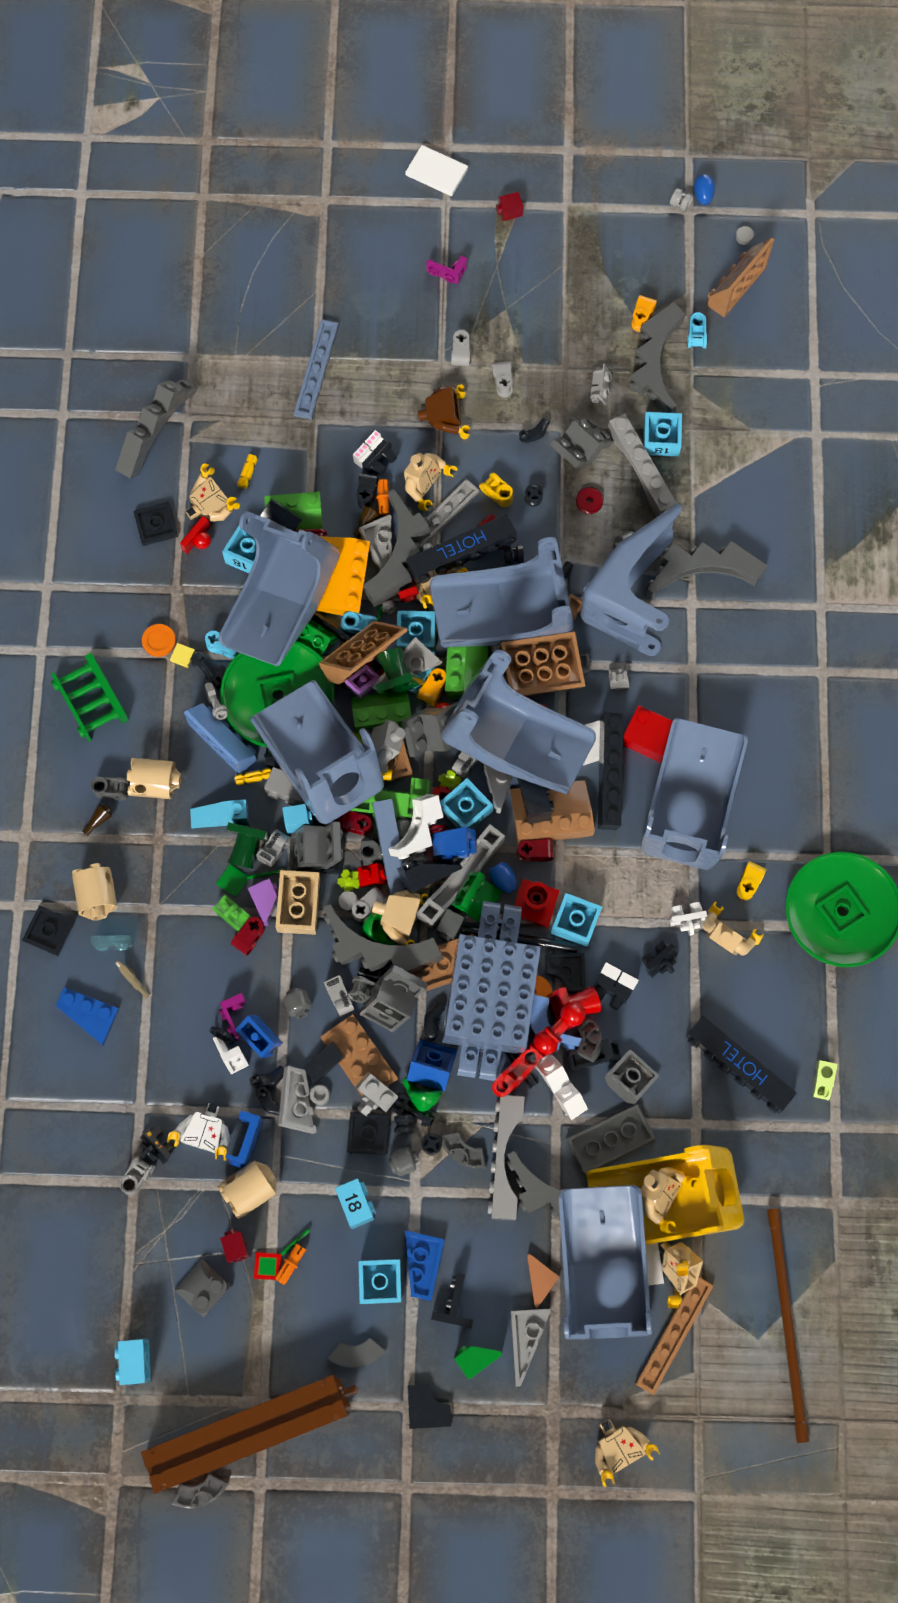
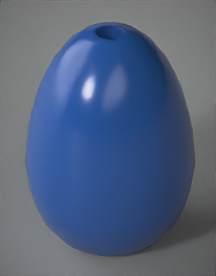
(704, 189)
(503, 877)

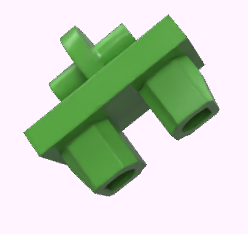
(231, 913)

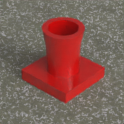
(536, 912)
(587, 997)

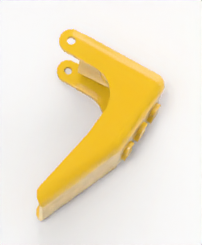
(706, 1210)

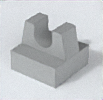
(618, 679)

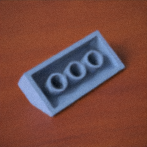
(220, 738)

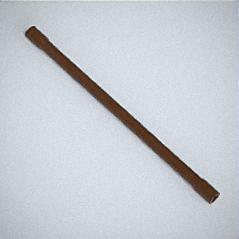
(800, 1423)

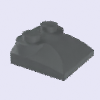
(630, 1077)
(203, 1288)

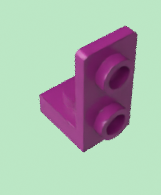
(450, 275)
(234, 1003)

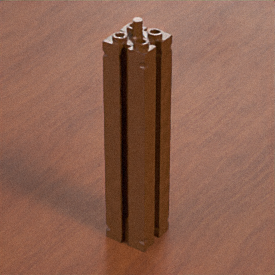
(247, 1432)

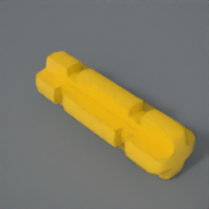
(247, 471)
(252, 776)

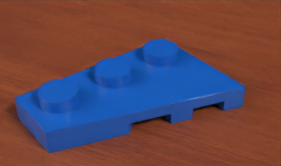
(88, 1013)
(423, 1263)

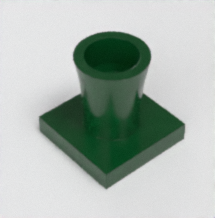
(396, 673)
(245, 844)

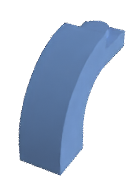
(539, 1022)

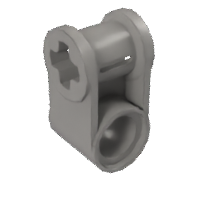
(460, 351)
(503, 378)
(367, 903)
(137, 1175)

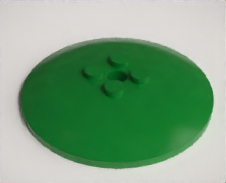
(251, 684)
(850, 883)

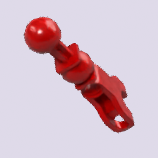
(544, 1044)

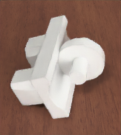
(679, 918)

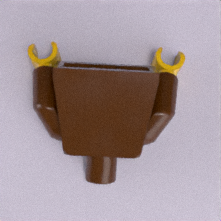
(444, 410)

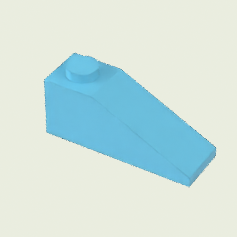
(220, 814)

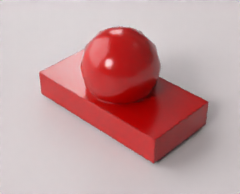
(197, 536)

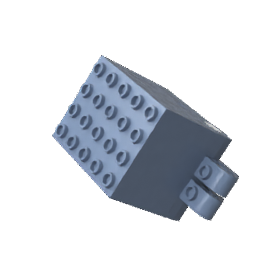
(491, 992)

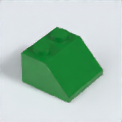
(475, 1359)

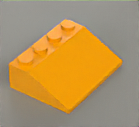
(347, 581)

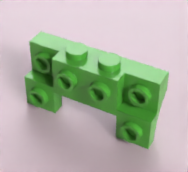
(401, 800)

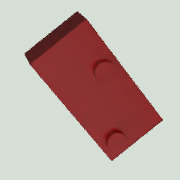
(647, 733)

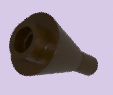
(368, 515)
(100, 815)

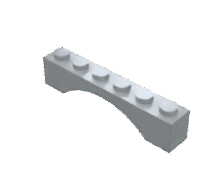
(629, 443)
(442, 899)
(504, 1200)

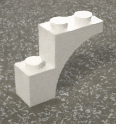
(425, 812)
(560, 1085)

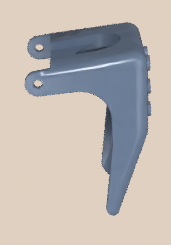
(279, 591)
(608, 597)
(503, 602)
(515, 732)
(320, 752)
(694, 794)
(604, 1263)

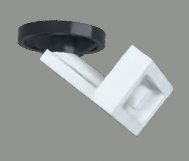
(233, 1058)

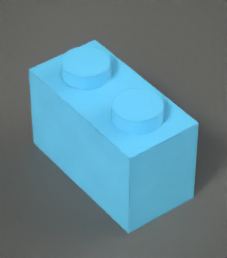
(296, 817)

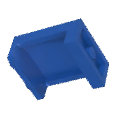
(255, 1124)

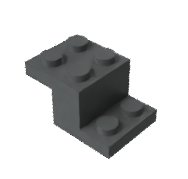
(582, 442)
(425, 729)
(315, 847)
(393, 998)

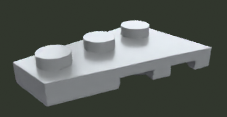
(294, 1104)

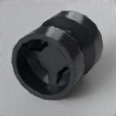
(518, 554)

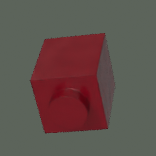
(510, 206)

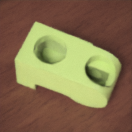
(824, 1079)

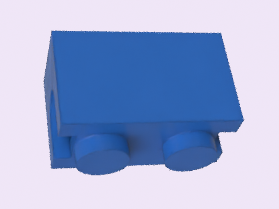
(454, 843)
(258, 1036)

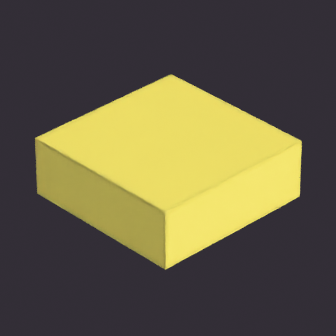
(182, 655)

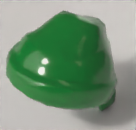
(373, 930)
(422, 1098)

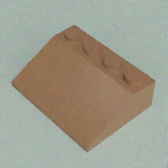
(740, 278)
(359, 650)
(543, 664)
(569, 820)

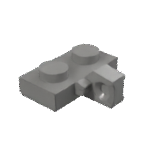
(374, 1095)

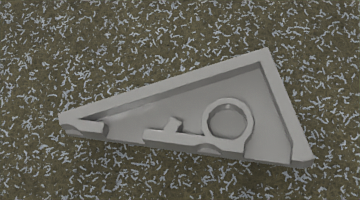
(380, 537)
(416, 659)
(498, 786)
(526, 1332)

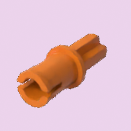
(383, 499)
(290, 1264)

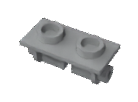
(601, 378)

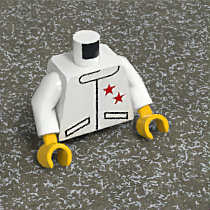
(203, 1132)

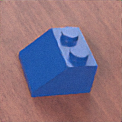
(432, 1065)

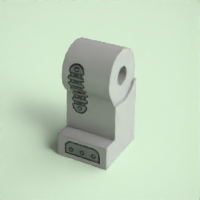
(463, 765)
(273, 848)
(338, 995)

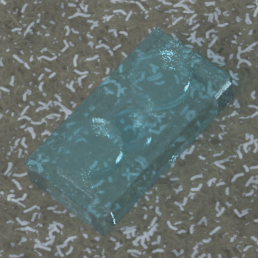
(121, 942)

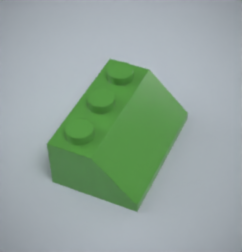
(304, 505)
(461, 668)
(377, 708)

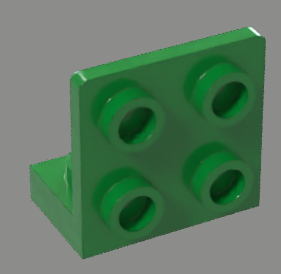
(316, 637)
(473, 893)

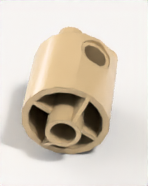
(153, 778)
(94, 891)
(248, 1188)

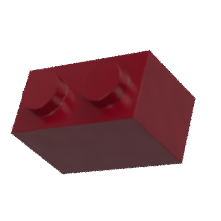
(235, 1246)

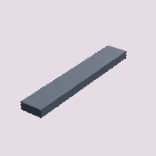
(316, 369)
(388, 837)

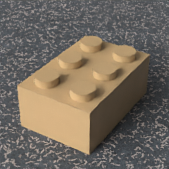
(298, 902)

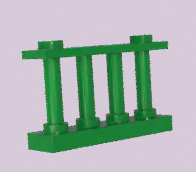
(107, 697)

